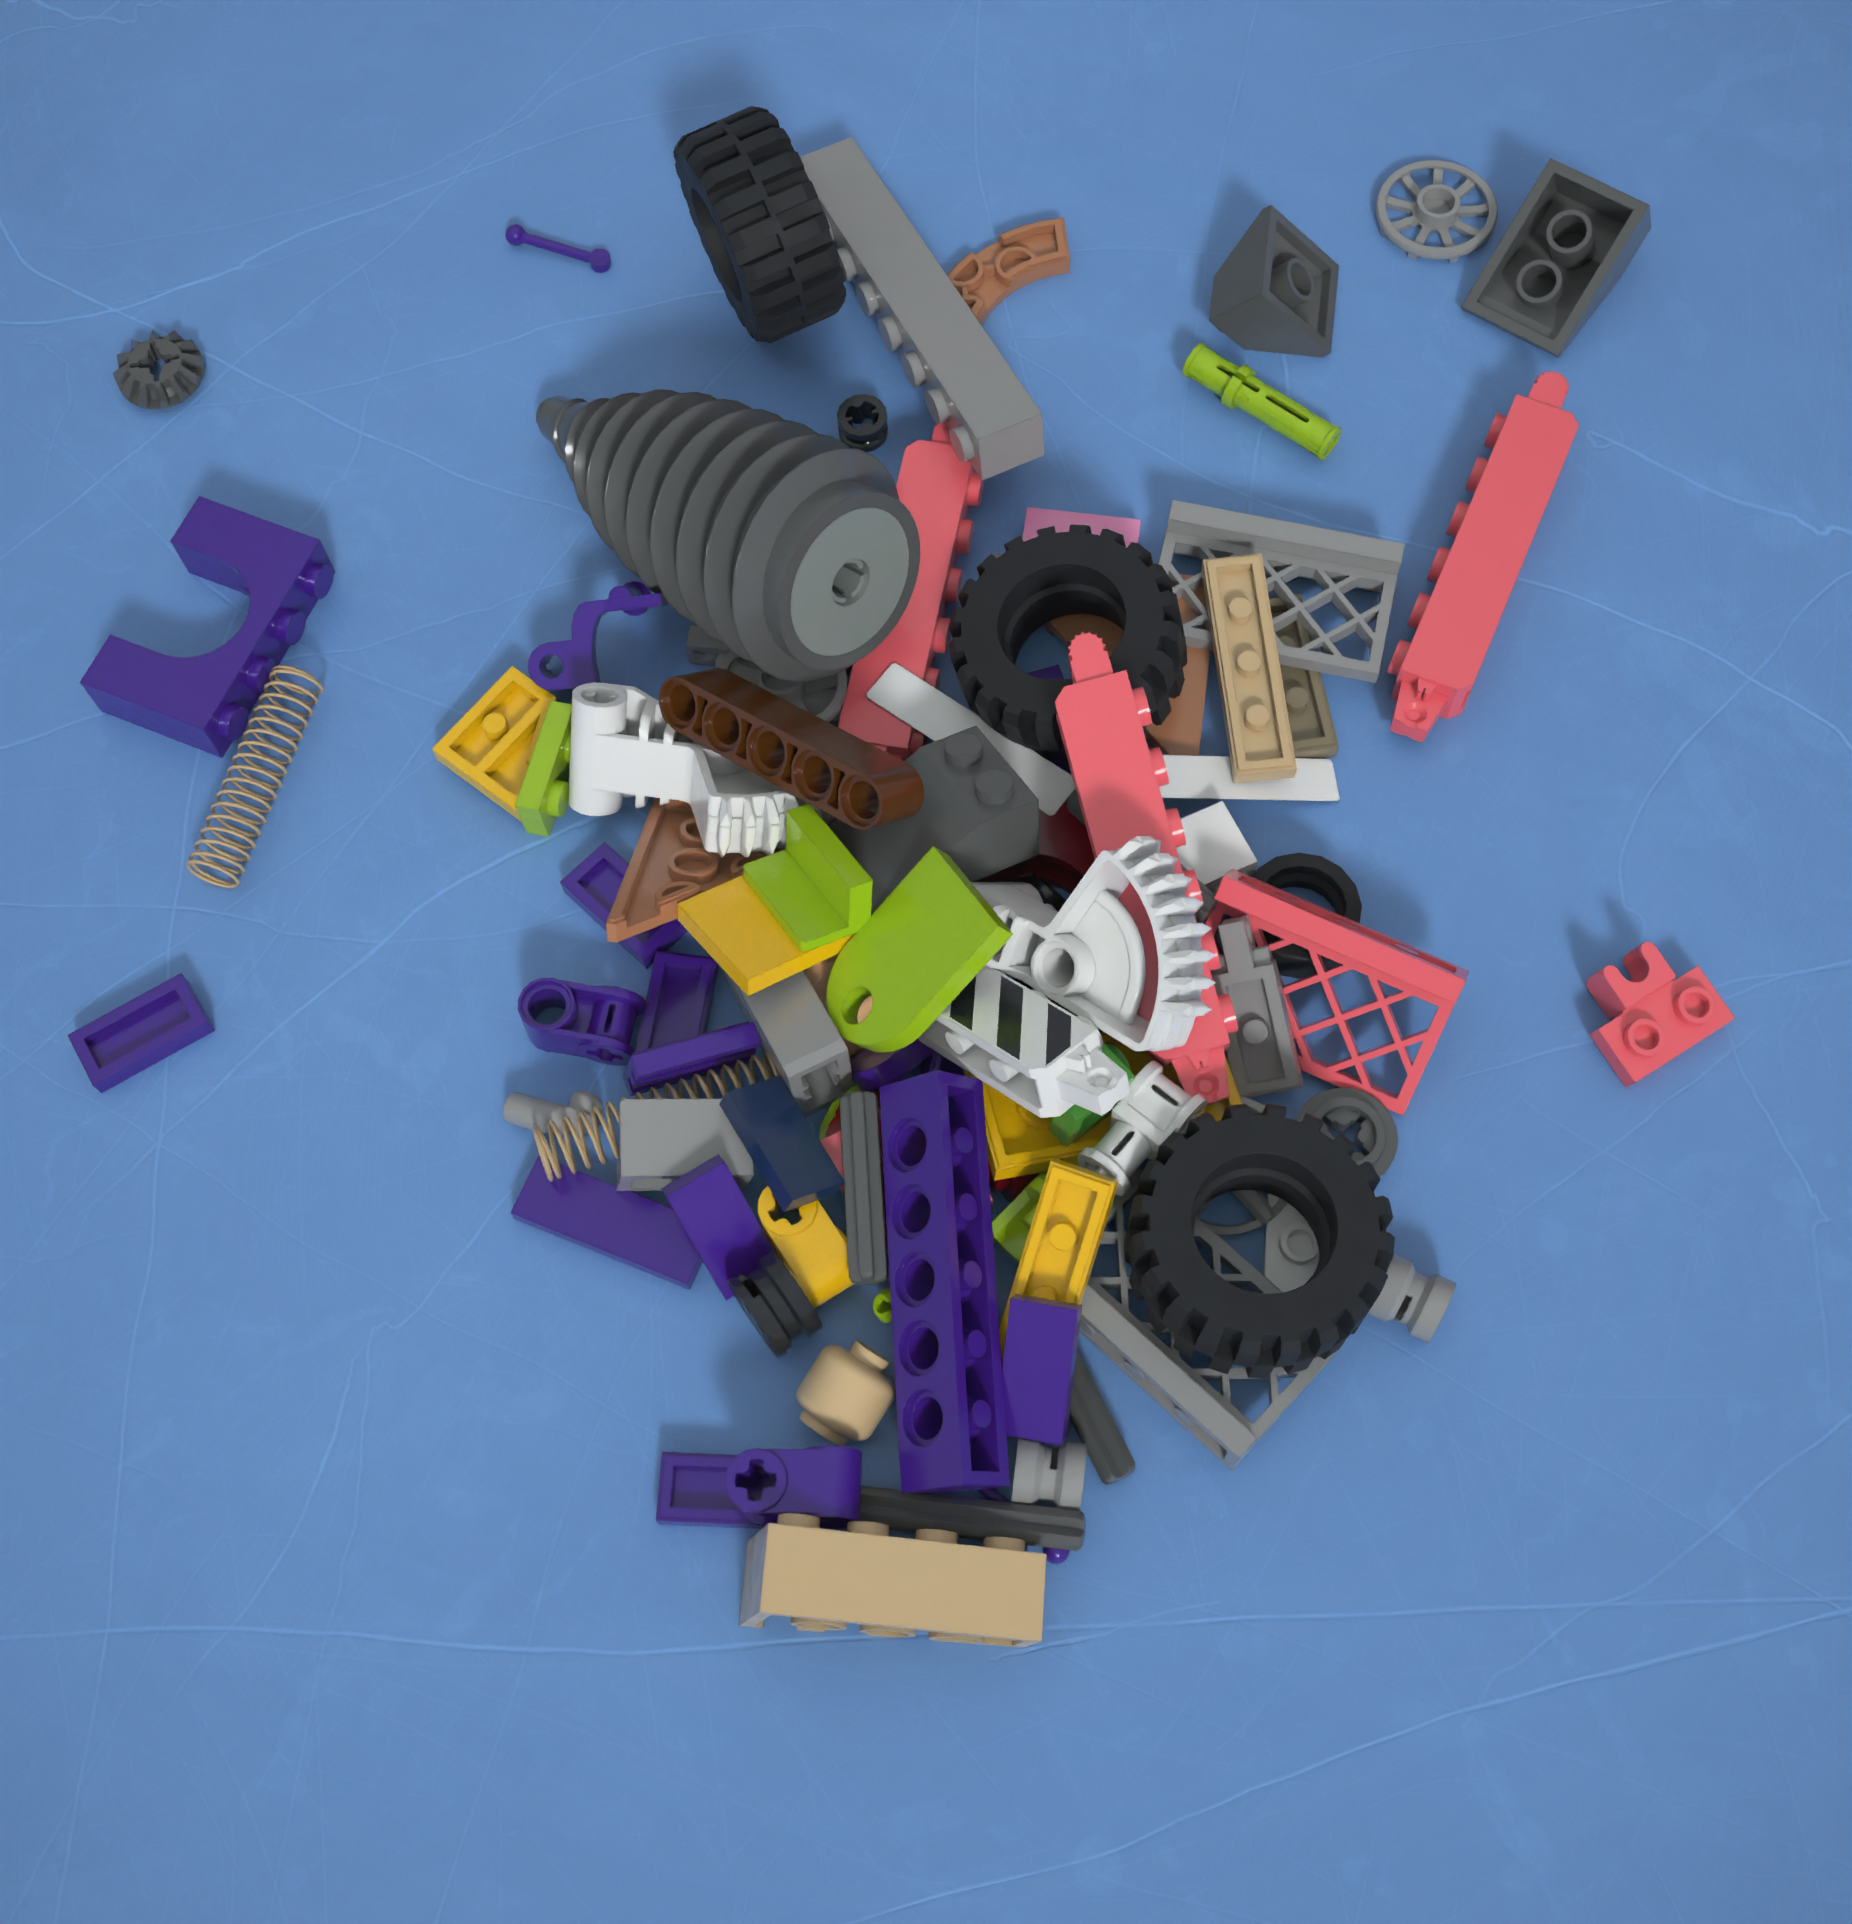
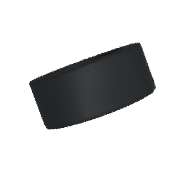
(1323, 878)

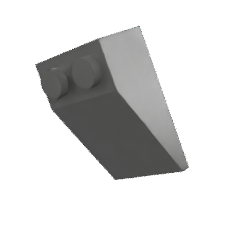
(1559, 258)
(970, 810)

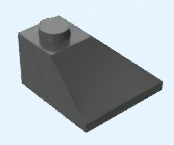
(1276, 290)

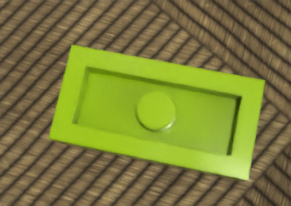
(546, 783)

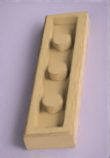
(1248, 669)

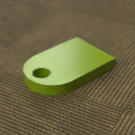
(913, 956)

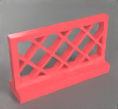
(1354, 948)

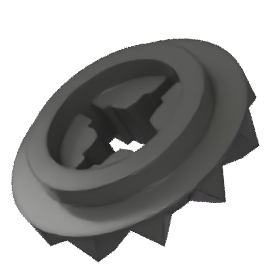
(177, 378)
(1343, 1109)

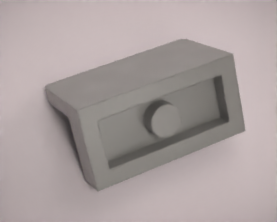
(673, 1137)

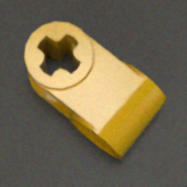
(810, 1249)

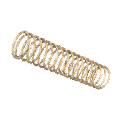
(249, 779)
(545, 1151)

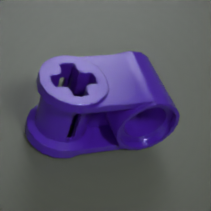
(595, 1019)
(806, 1481)

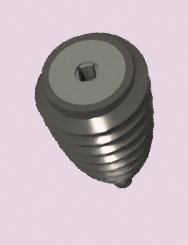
(744, 523)

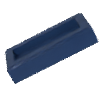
(781, 1143)

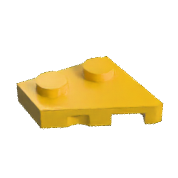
(497, 738)

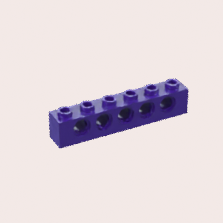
(943, 1285)

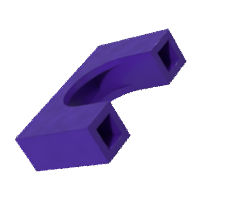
(210, 695)

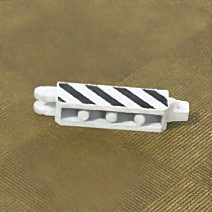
(1027, 1047)

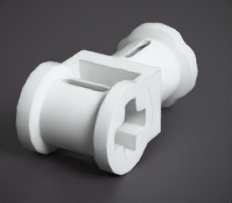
(1142, 1124)

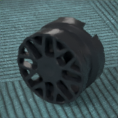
(775, 1304)

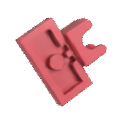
(1652, 1013)

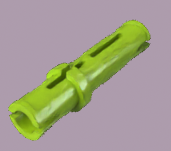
(1243, 390)

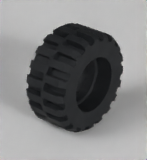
(760, 223)
(1055, 579)
(1284, 1161)

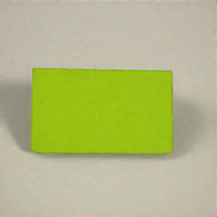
(813, 884)

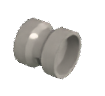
(1426, 1299)
(1049, 1474)

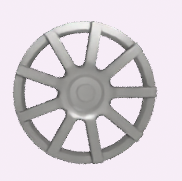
(1435, 210)

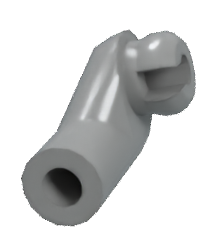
(528, 1110)

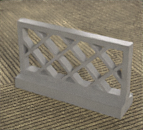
(1291, 550)
(1160, 1369)

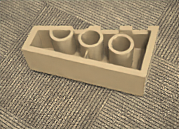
(893, 1583)

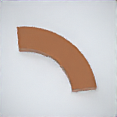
(1011, 263)

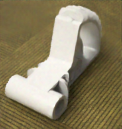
(629, 750)
(1093, 952)

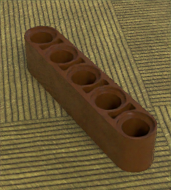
(792, 748)

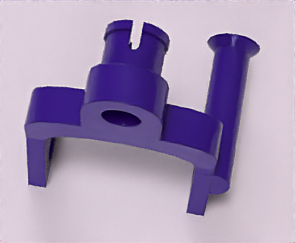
(580, 652)

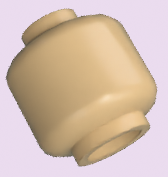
(845, 1393)

